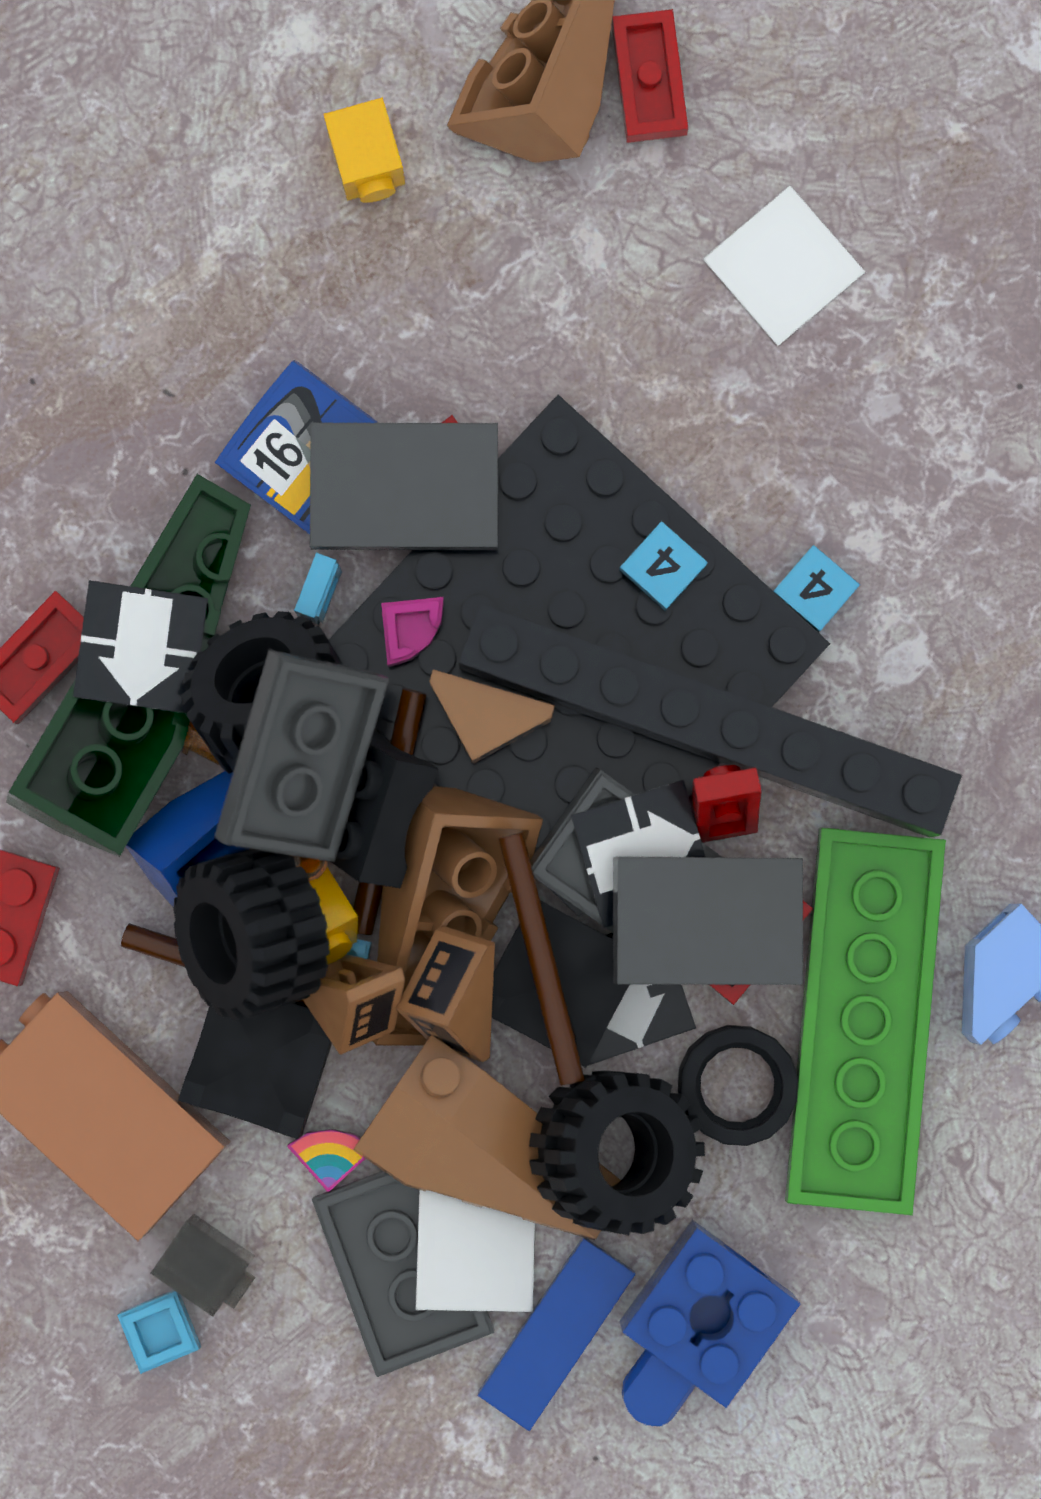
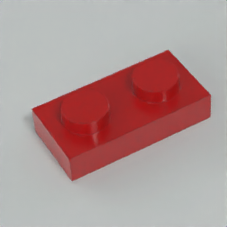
(649, 76)
(38, 656)
(726, 802)
(24, 898)

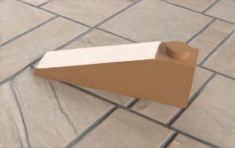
(541, 83)
(450, 881)
(463, 1138)

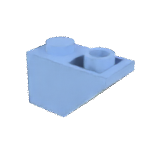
(1001, 974)

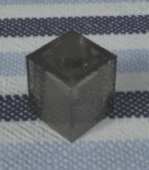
(205, 1266)

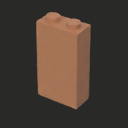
(102, 1113)

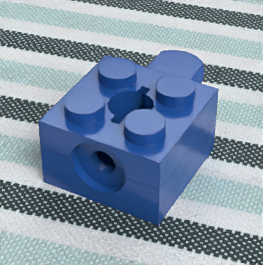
(701, 1325)

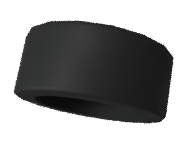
(782, 1069)

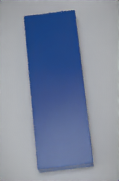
(556, 1333)

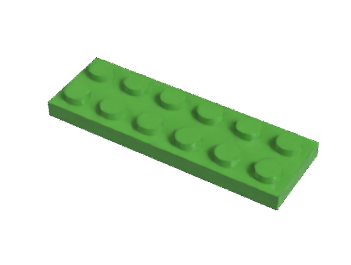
(865, 1021)

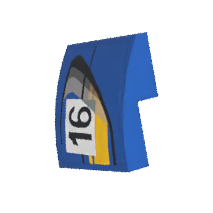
(274, 440)

